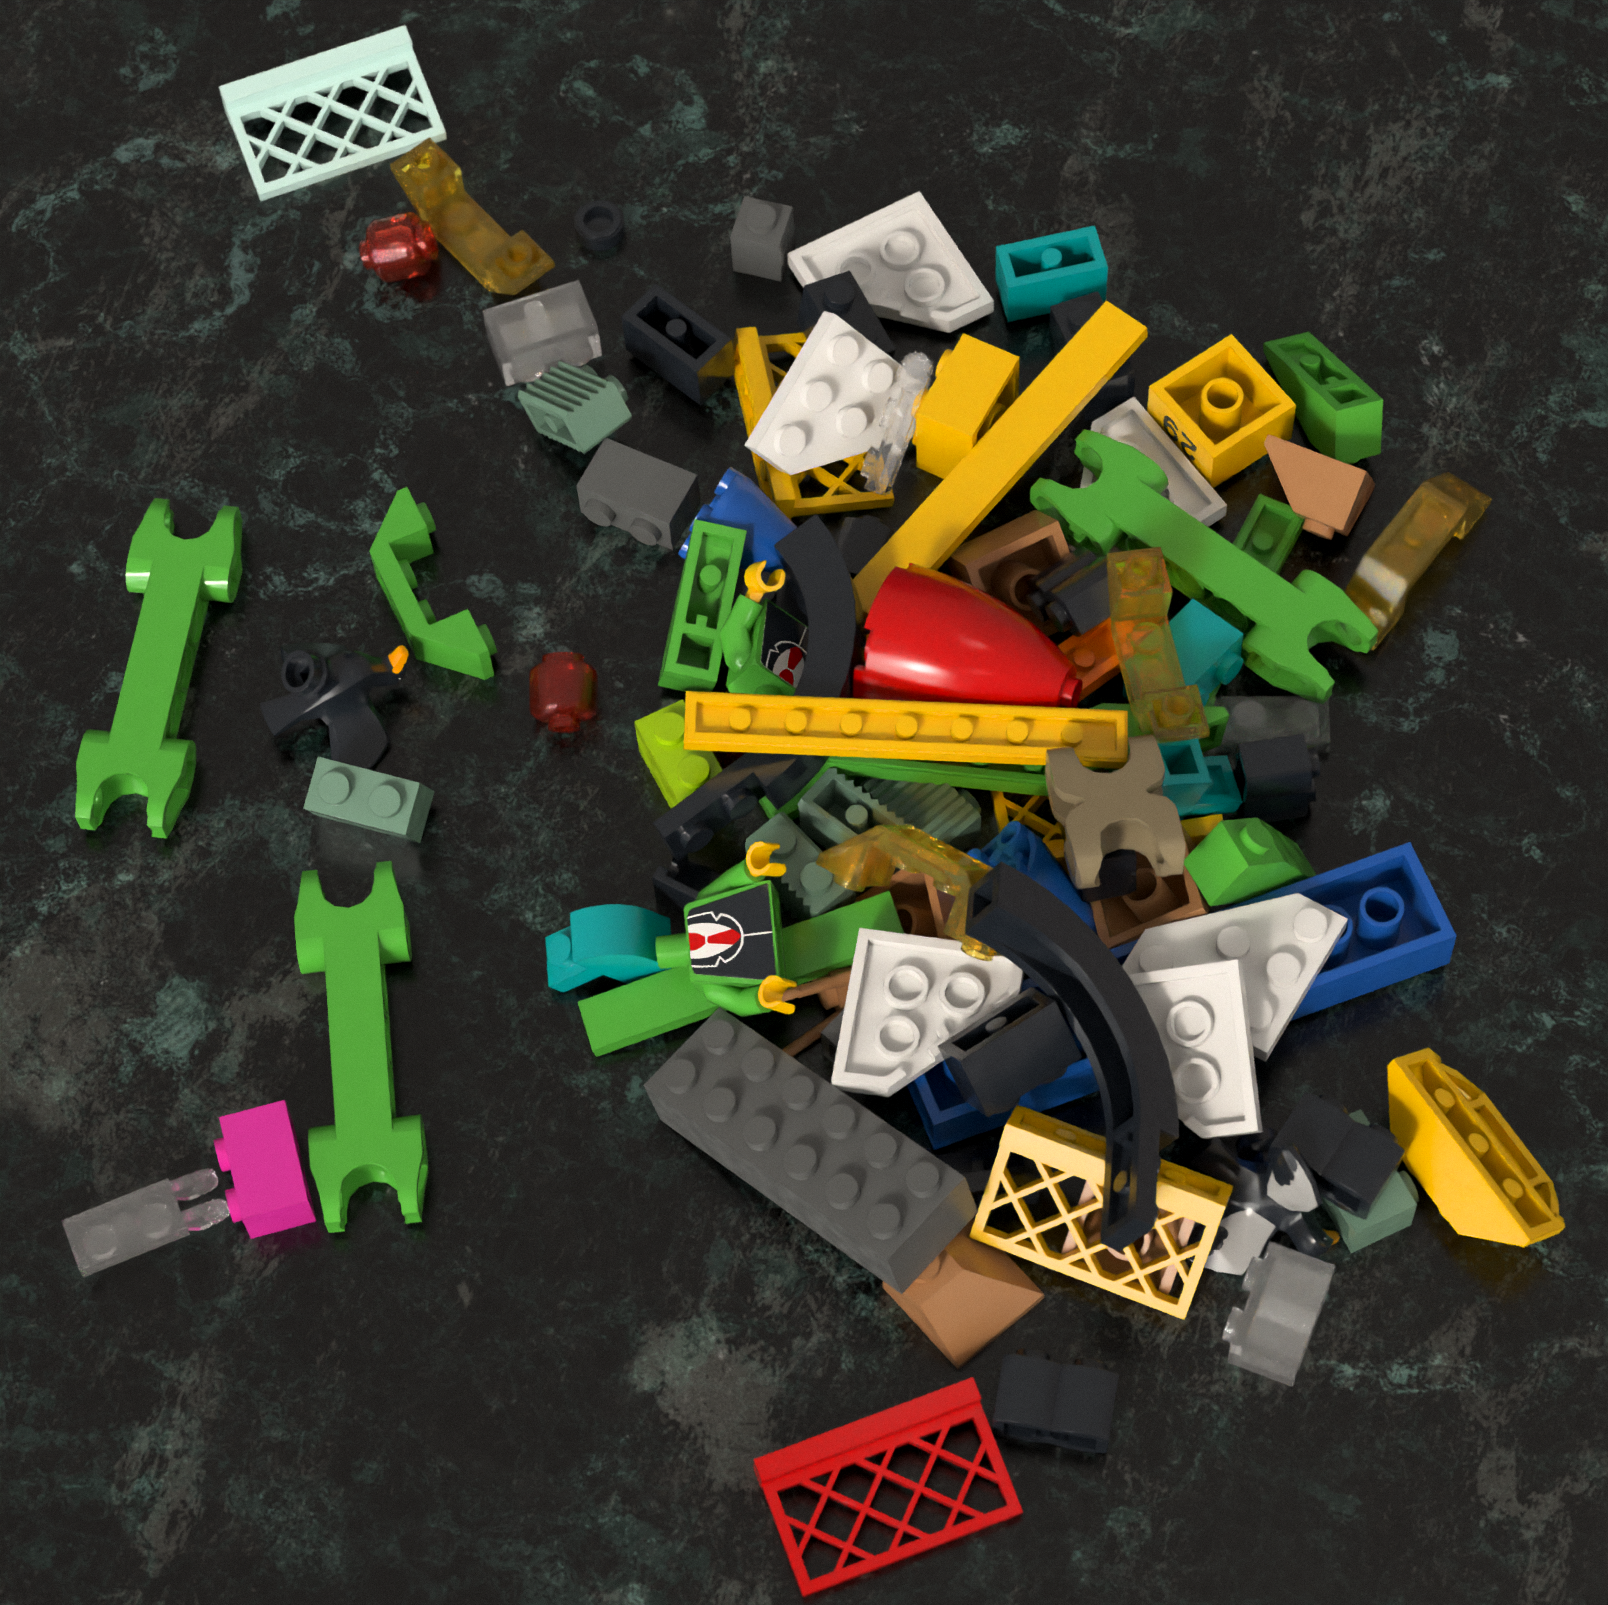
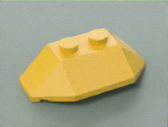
(1468, 1154)

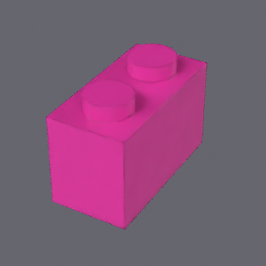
(265, 1169)

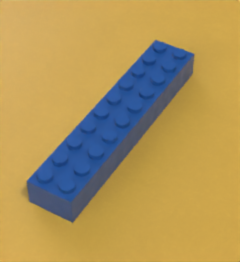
(1390, 935)

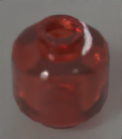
(399, 247)
(563, 691)

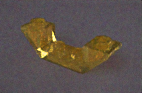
(463, 227)
(1409, 545)
(1146, 649)
(875, 854)

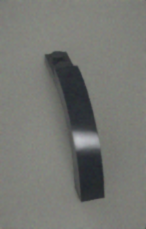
(833, 652)
(1109, 1020)

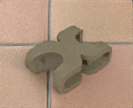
(1114, 811)

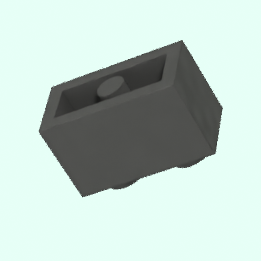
(638, 494)

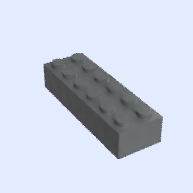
(812, 1149)

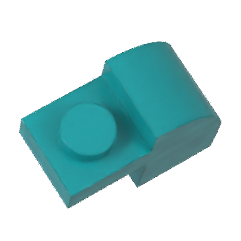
(1198, 782)
(606, 942)

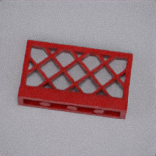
(869, 1438)

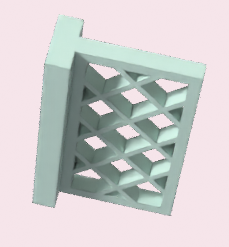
(312, 80)

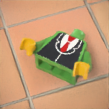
(762, 640)
(735, 938)

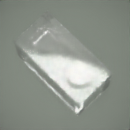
(541, 331)
(1279, 1313)

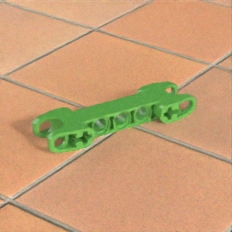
(1272, 614)
(142, 745)
(367, 1136)

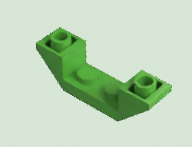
(450, 642)

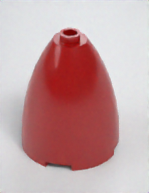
(957, 645)

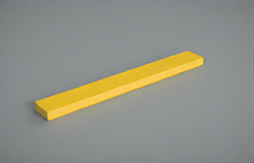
(1007, 449)
(902, 729)

